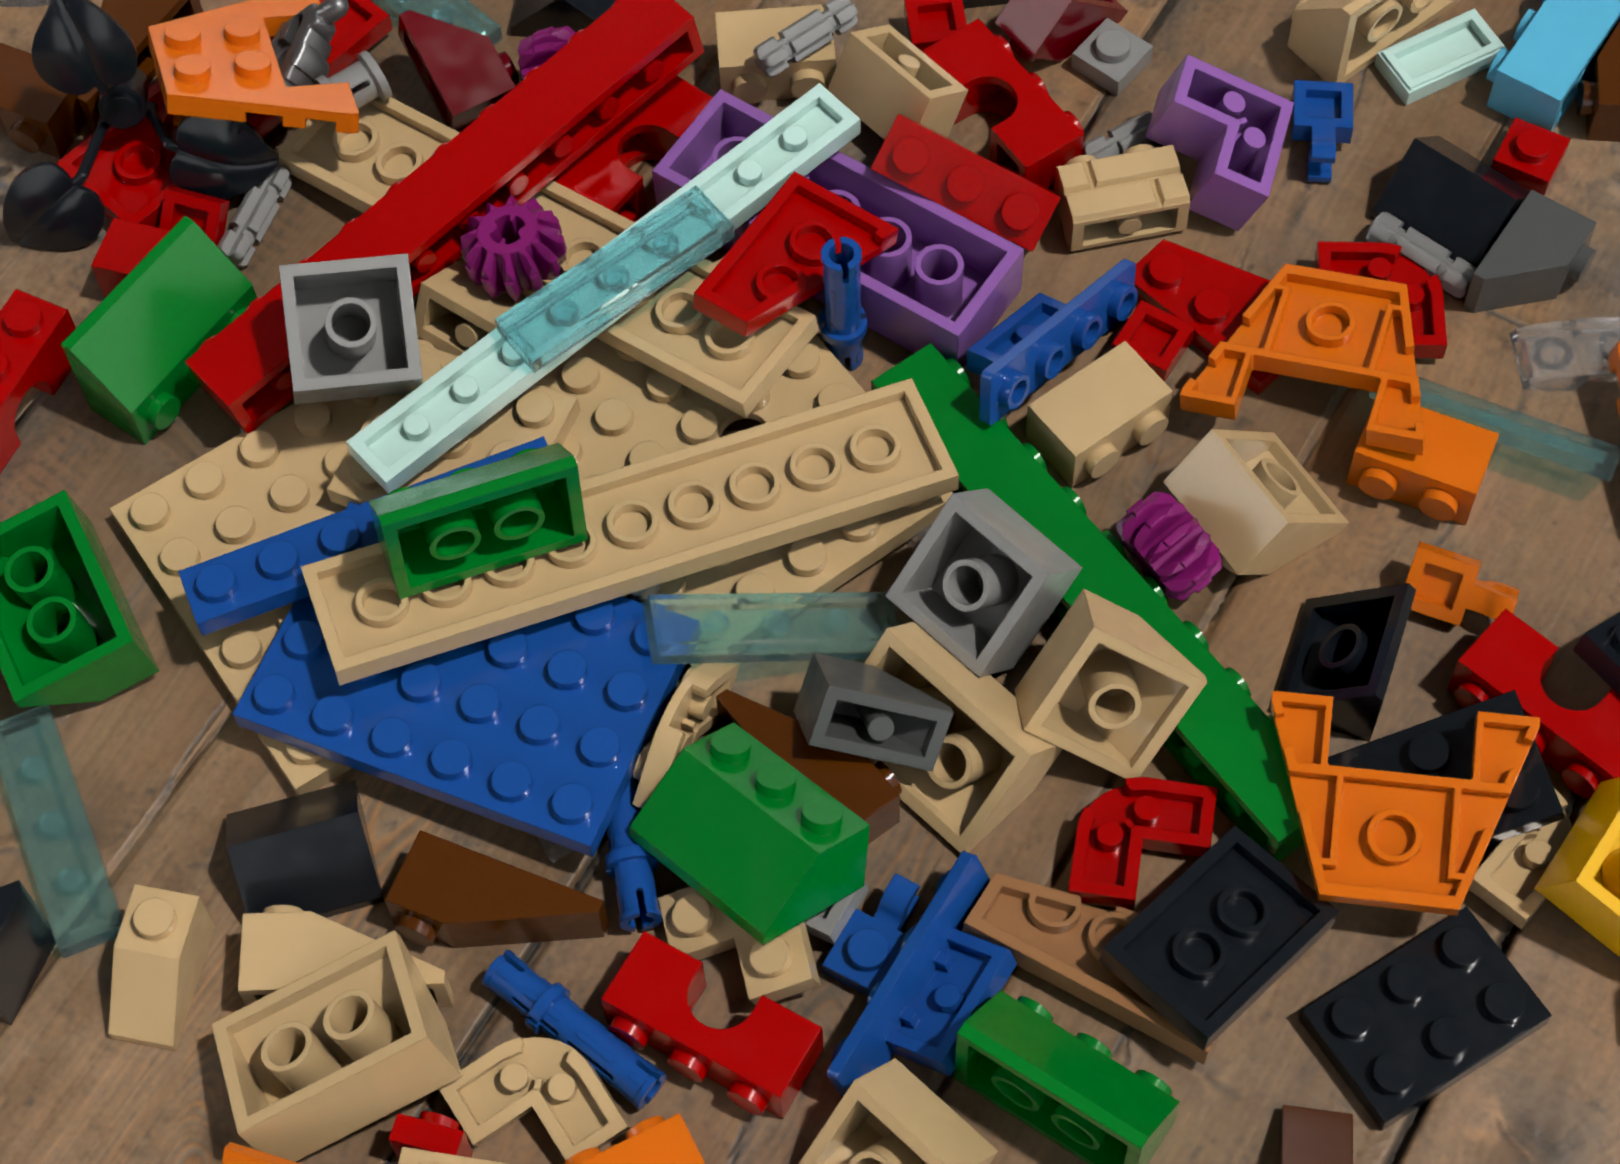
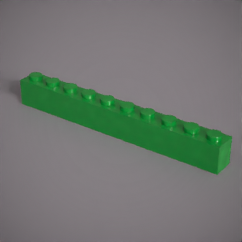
(1224, 733)

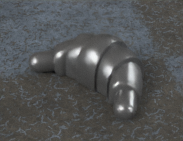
(304, 42)

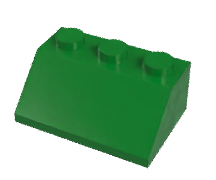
(138, 338)
(480, 519)
(63, 611)
(752, 834)
(1062, 1083)

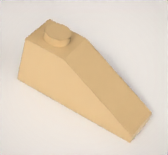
(292, 942)

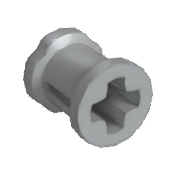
(364, 78)

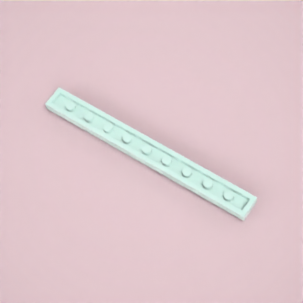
(492, 372)

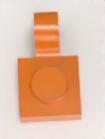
(1449, 586)

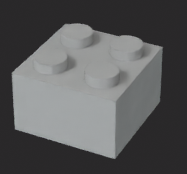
(350, 328)
(983, 581)

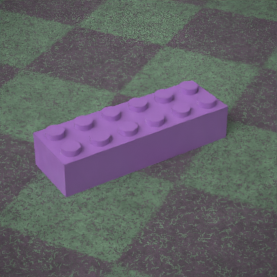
(938, 282)

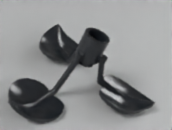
(85, 49)

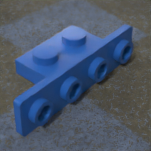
(1045, 338)
(930, 986)

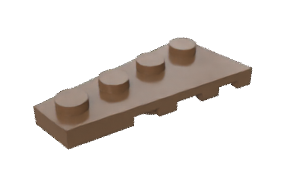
(1062, 944)

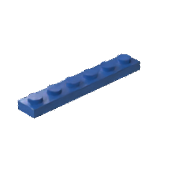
(270, 570)

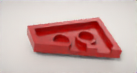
(780, 255)
(1201, 293)

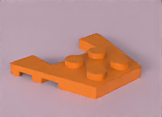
(226, 67)
(1328, 332)
(1391, 833)

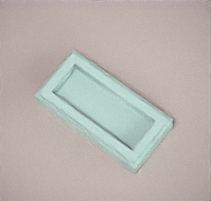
(1439, 56)

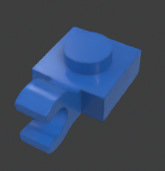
(1322, 117)
(873, 943)

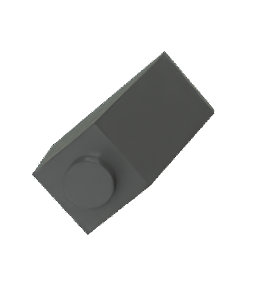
(1532, 256)
(870, 713)

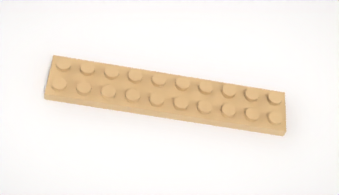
(658, 331)
(652, 528)

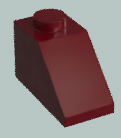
(1054, 27)
(456, 67)

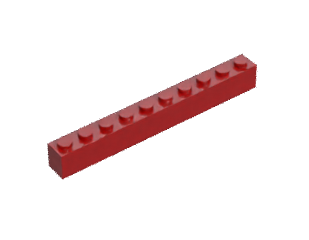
(503, 153)

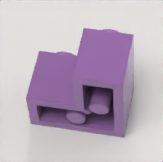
(1230, 130)

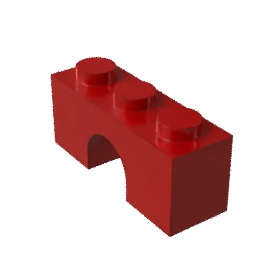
(1036, 129)
(644, 135)
(965, 182)
(29, 358)
(1572, 742)
(757, 1060)

